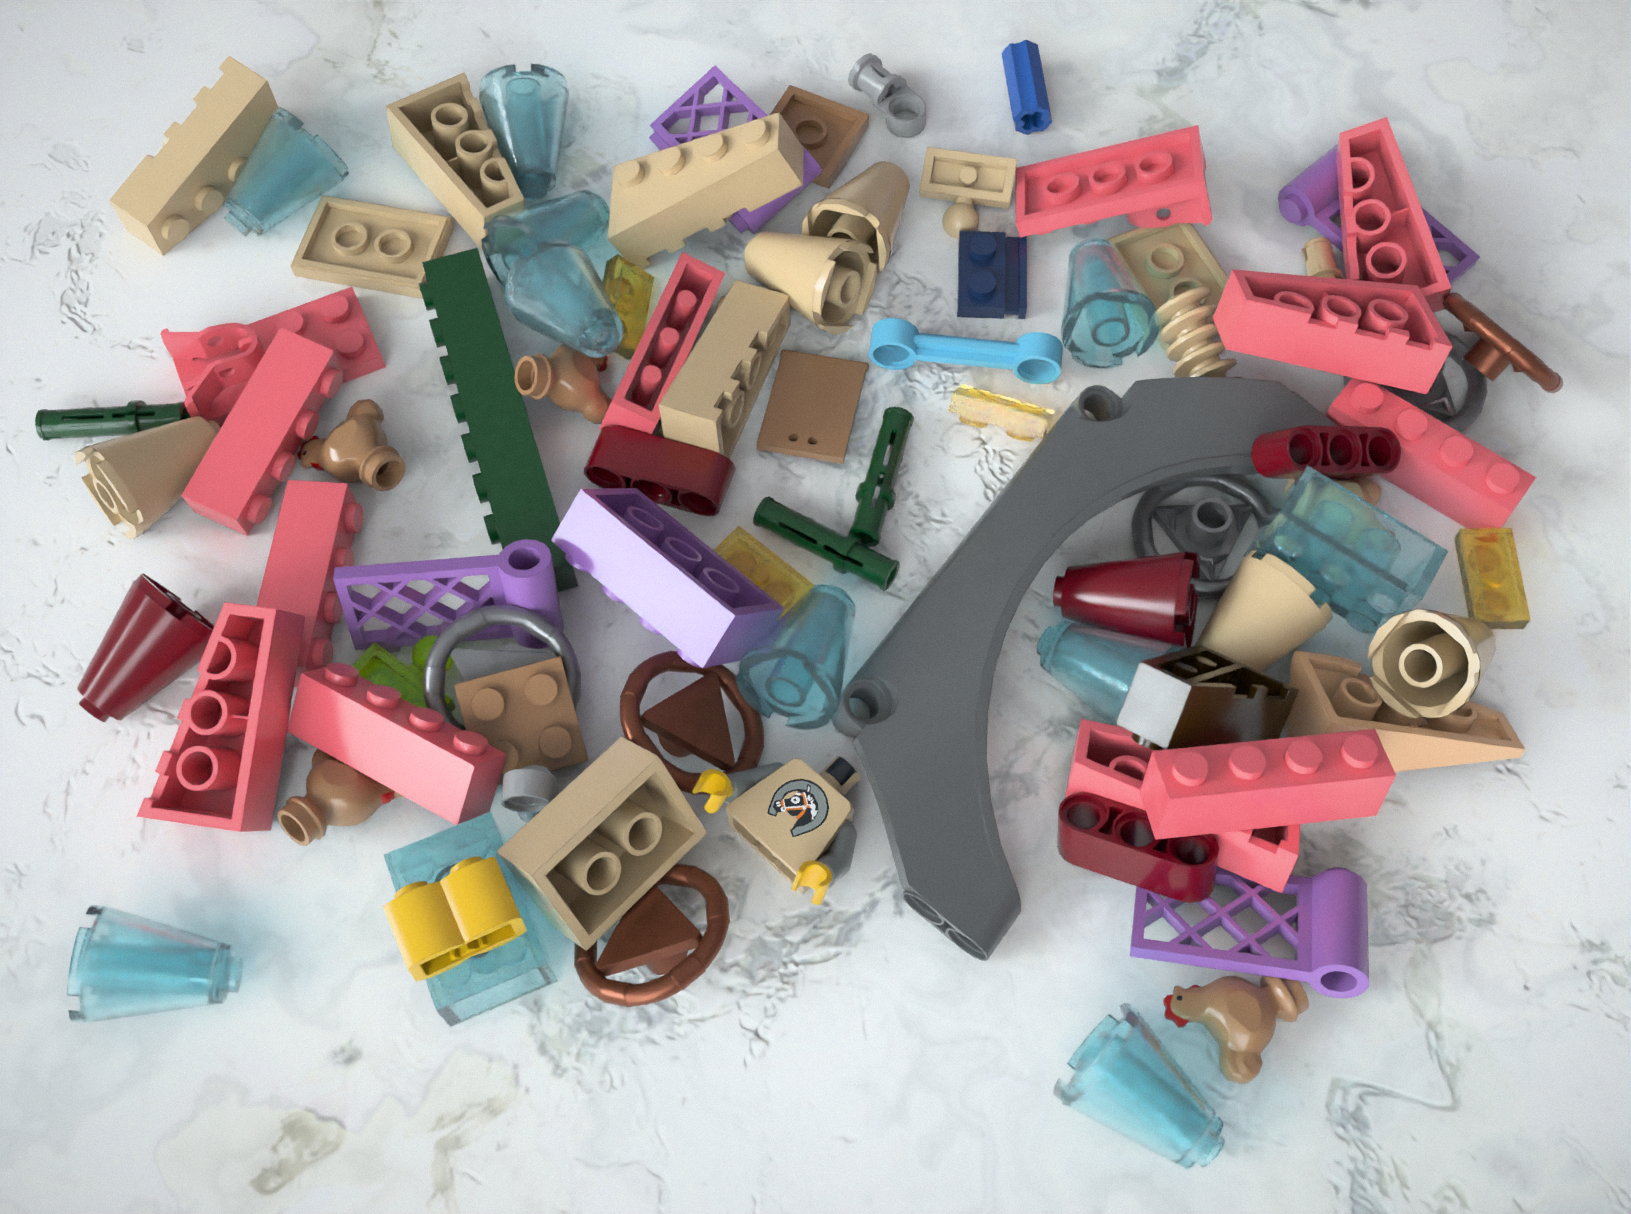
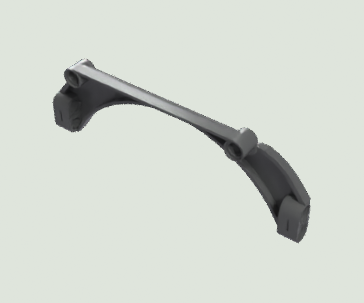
(938, 662)

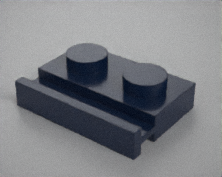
(991, 275)

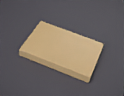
(370, 245)
(1171, 262)

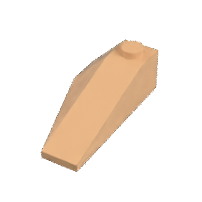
(1341, 699)

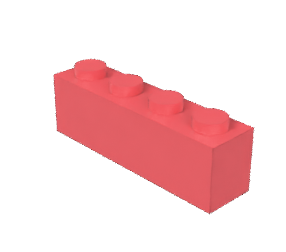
(664, 345)
(264, 432)
(1436, 460)
(308, 543)
(396, 742)
(1266, 783)

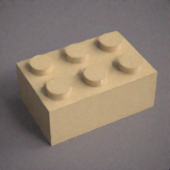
(603, 842)

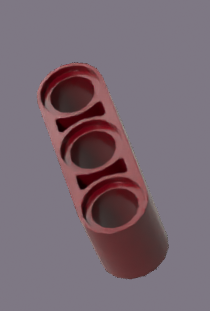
(1330, 450)
(661, 469)
(1122, 846)

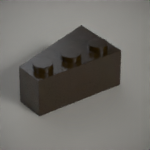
(1203, 701)

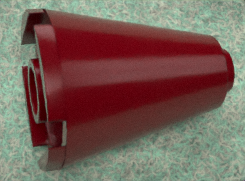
(1134, 596)
(143, 650)

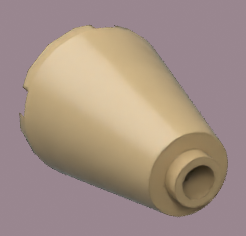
(864, 210)
(821, 275)
(145, 471)
(1264, 613)
(1429, 661)

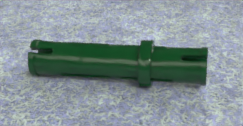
(106, 421)
(893, 432)
(843, 551)

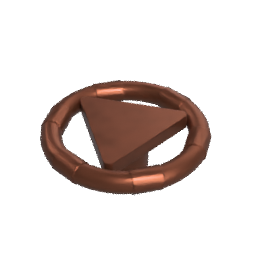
(1498, 348)
(691, 718)
(660, 938)

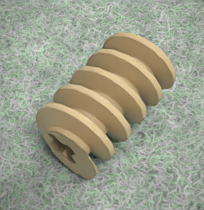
(1192, 335)

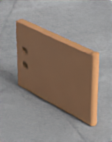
(811, 404)

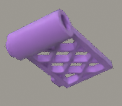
(691, 106)
(1314, 201)
(517, 577)
(1327, 936)

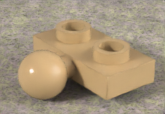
(966, 181)

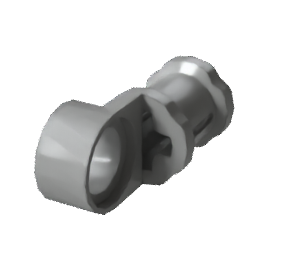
(898, 96)
(528, 790)

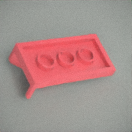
(1115, 181)
(223, 357)

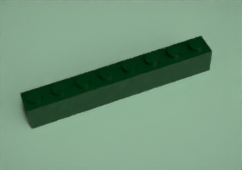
(492, 407)

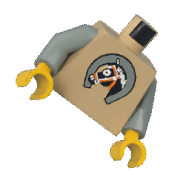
(791, 817)

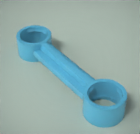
(1033, 357)

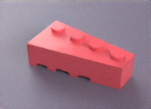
(1382, 217)
(1335, 326)
(234, 725)
(1114, 767)

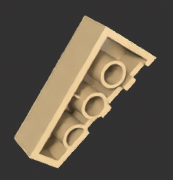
(454, 153)
(197, 160)
(700, 185)
(726, 369)

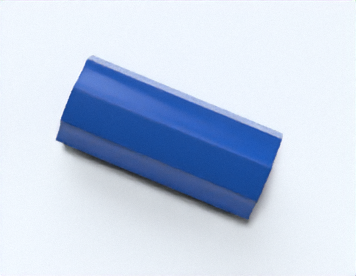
(1026, 87)

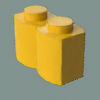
(454, 918)

